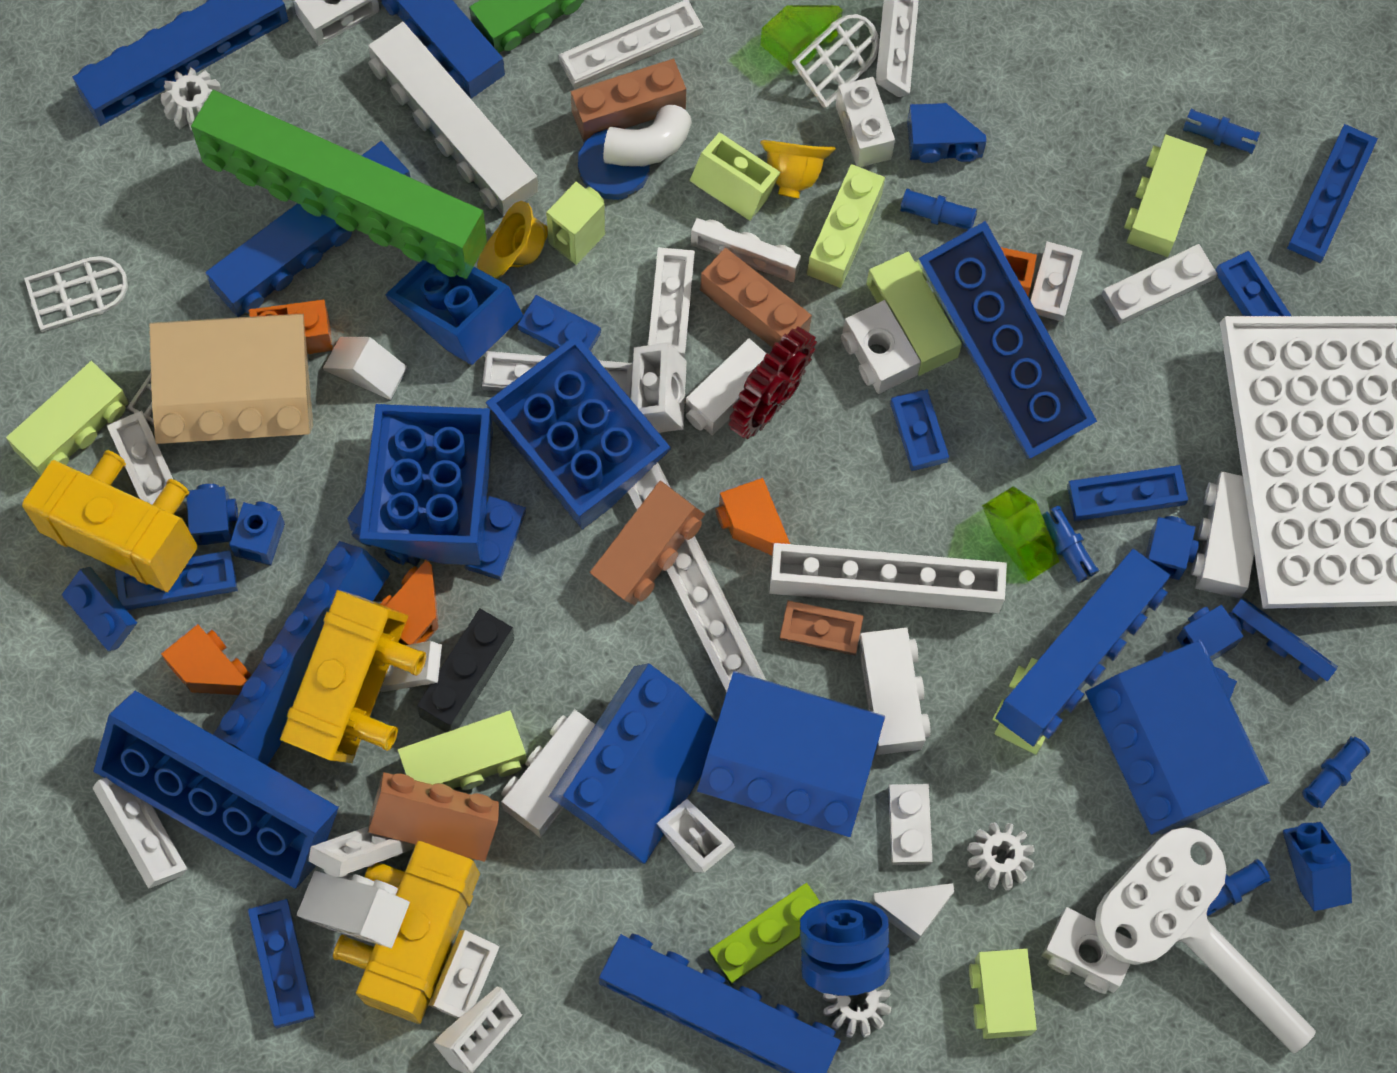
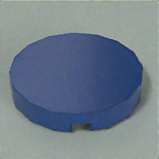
(608, 180)

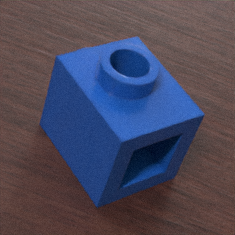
(211, 514)
(257, 532)
(1172, 545)
(1215, 628)

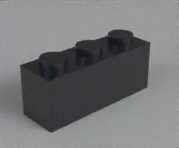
(466, 671)

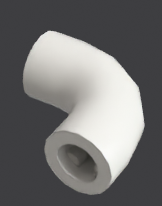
(648, 144)

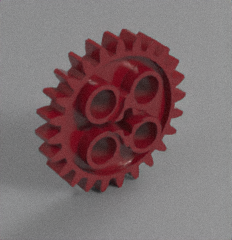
(772, 382)

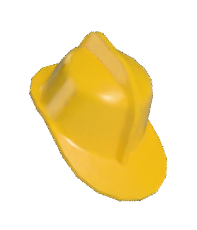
(514, 242)

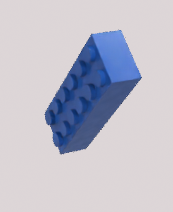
(1006, 340)
(214, 788)

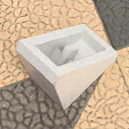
(366, 365)
(695, 837)
(913, 908)

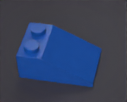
(457, 311)

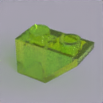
(796, 29)
(1021, 532)

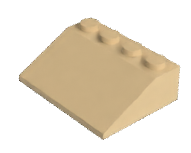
(230, 378)

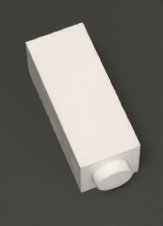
(714, 398)

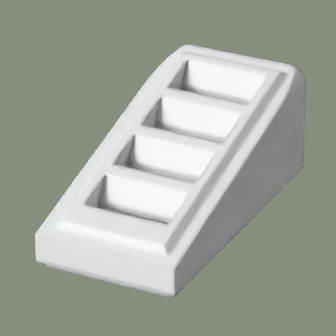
(460, 1031)

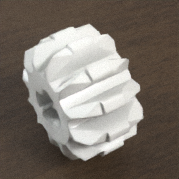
(179, 96)
(1012, 867)
(858, 1018)

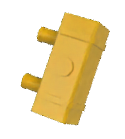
(112, 524)
(346, 678)
(405, 977)

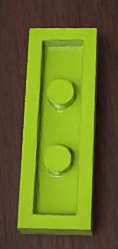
(763, 935)

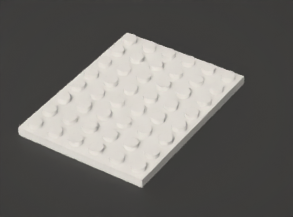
(1318, 454)

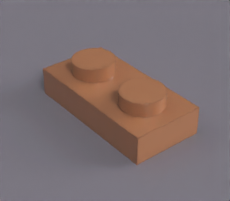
(821, 628)

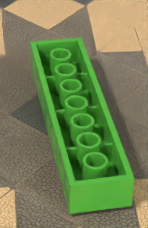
(339, 185)

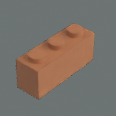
(627, 98)
(752, 298)
(648, 544)
(434, 815)

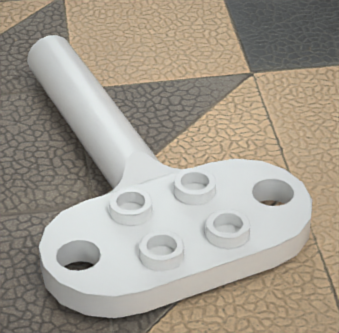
(1167, 902)

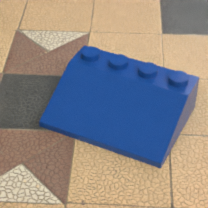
(578, 430)
(428, 482)
(1176, 738)
(791, 753)
(638, 761)

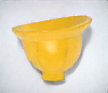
(797, 165)

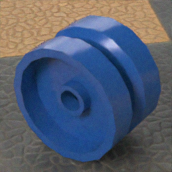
(845, 947)

